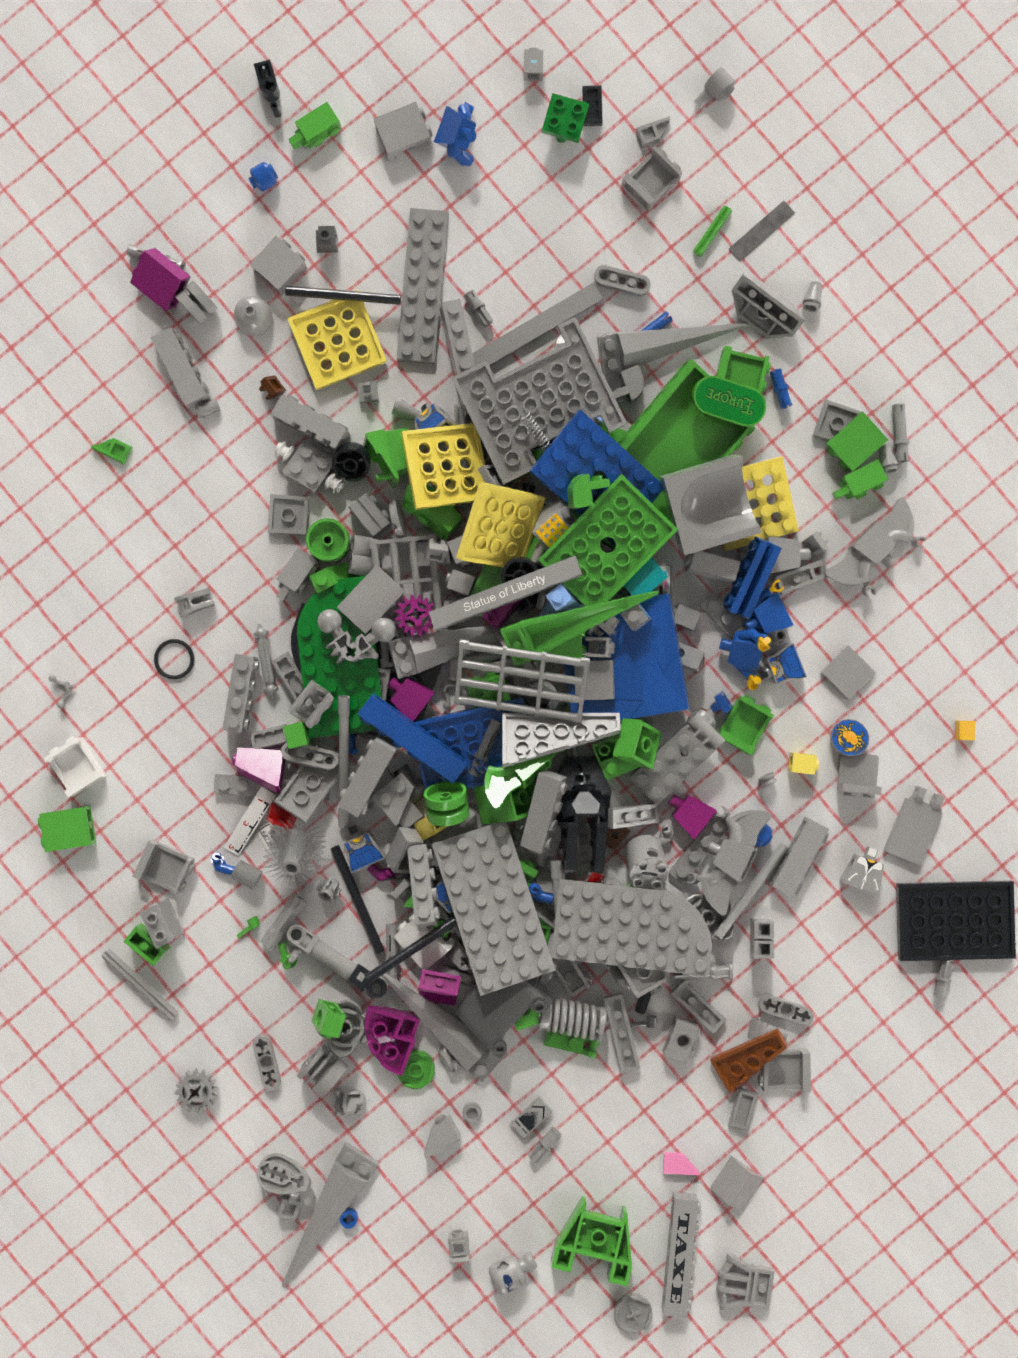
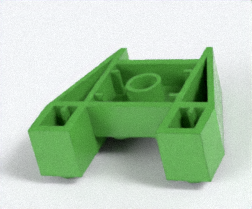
(596, 1237)

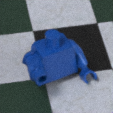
(457, 132)

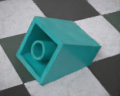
(646, 578)

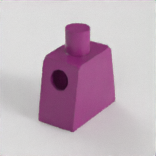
(410, 696)
(691, 814)

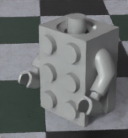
(639, 980)

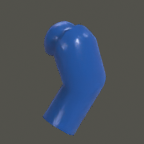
(220, 864)
(539, 895)

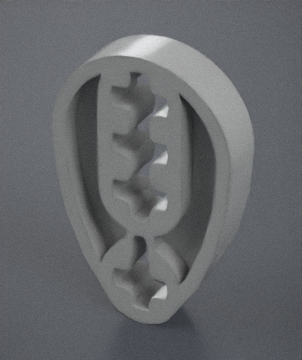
(284, 1164)

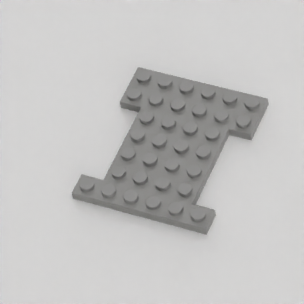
(548, 388)

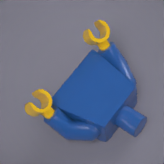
(746, 653)

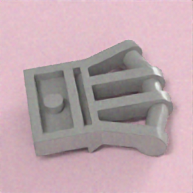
(757, 1288)

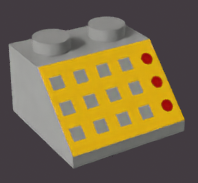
(553, 522)

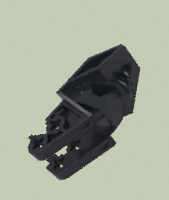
(585, 795)

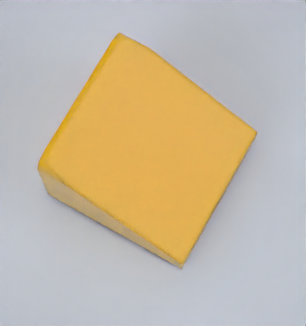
(964, 730)

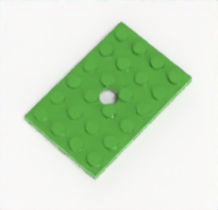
(632, 523)

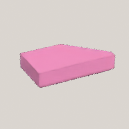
(678, 1164)

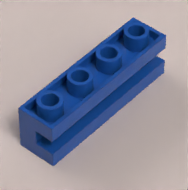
(752, 577)

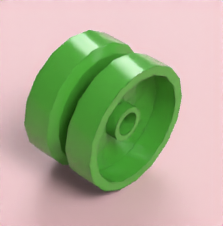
(317, 543)
(446, 803)

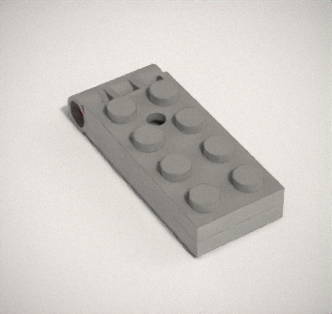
(671, 764)

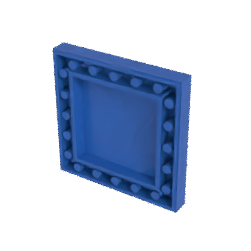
(646, 666)

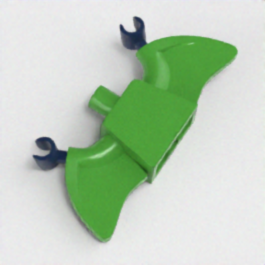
(502, 781)

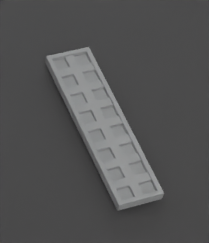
(422, 286)

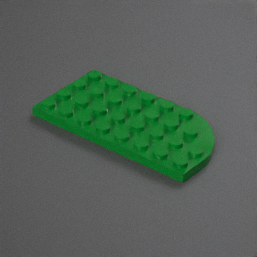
(345, 678)

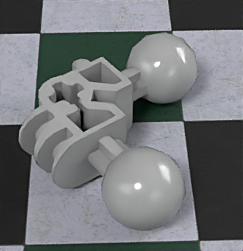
(330, 622)

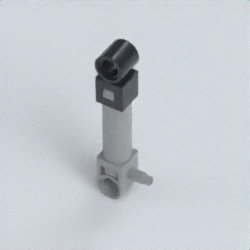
(353, 973)

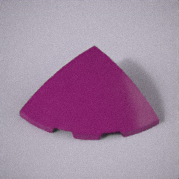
(390, 1036)

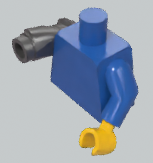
(770, 615)

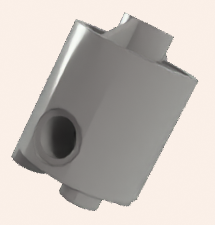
(646, 862)

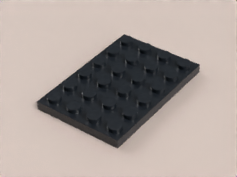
(956, 920)

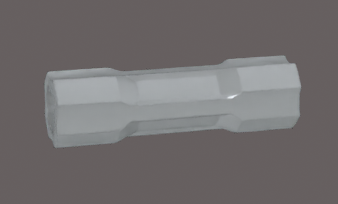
(284, 920)

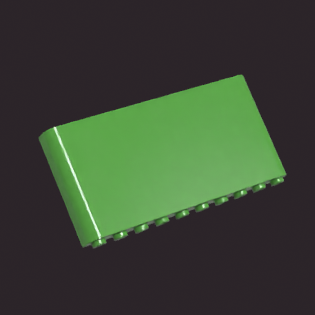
(676, 435)

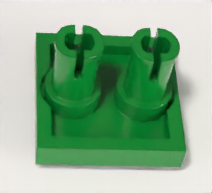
(565, 118)

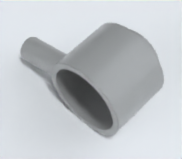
(719, 85)

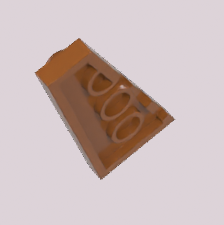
(747, 1058)

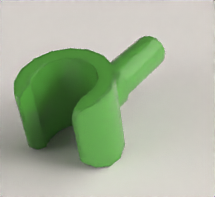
(253, 923)

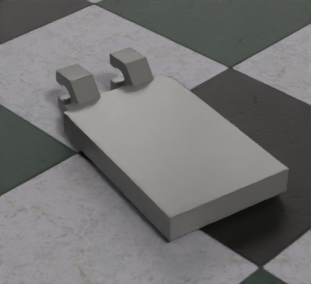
(915, 826)

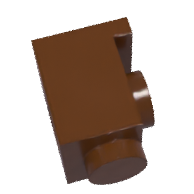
(622, 833)

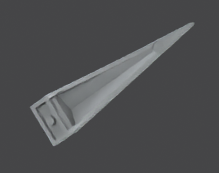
(632, 348)
(418, 654)
(450, 1031)
(343, 1184)

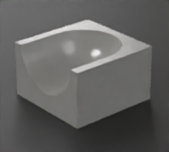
(709, 504)

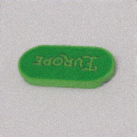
(729, 401)

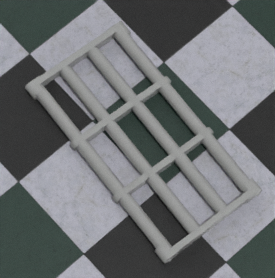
(373, 546)
(501, 687)

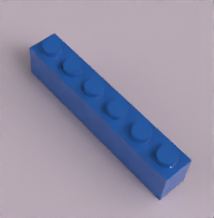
(413, 738)

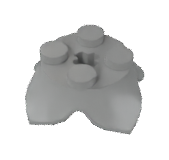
(702, 905)
(353, 1035)

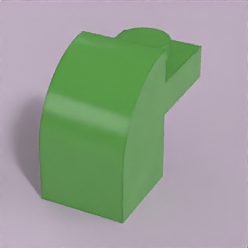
(579, 490)

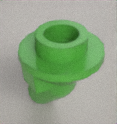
(285, 956)

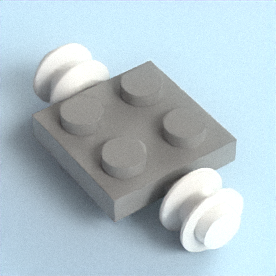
(308, 467)

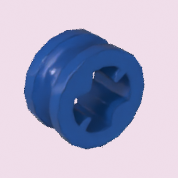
(353, 1213)

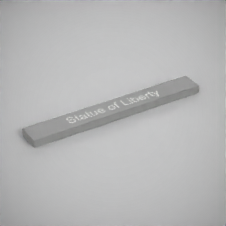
(505, 593)

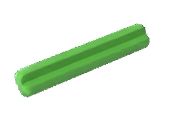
(712, 231)

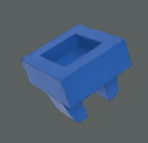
(721, 702)

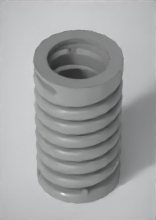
(570, 1011)

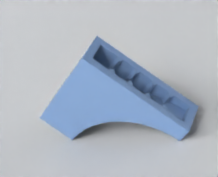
(560, 600)

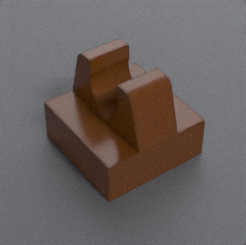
(272, 386)

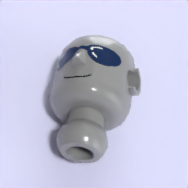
(509, 1272)

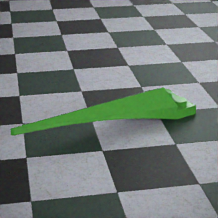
(552, 630)

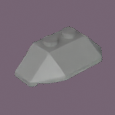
(765, 309)

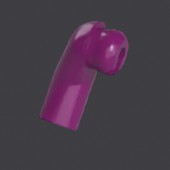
(380, 874)

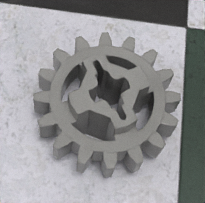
(202, 1096)

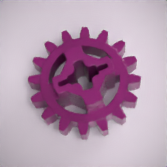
(406, 618)

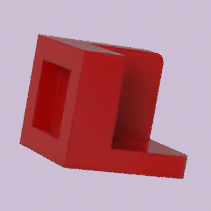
(276, 813)

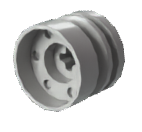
(322, 1071)

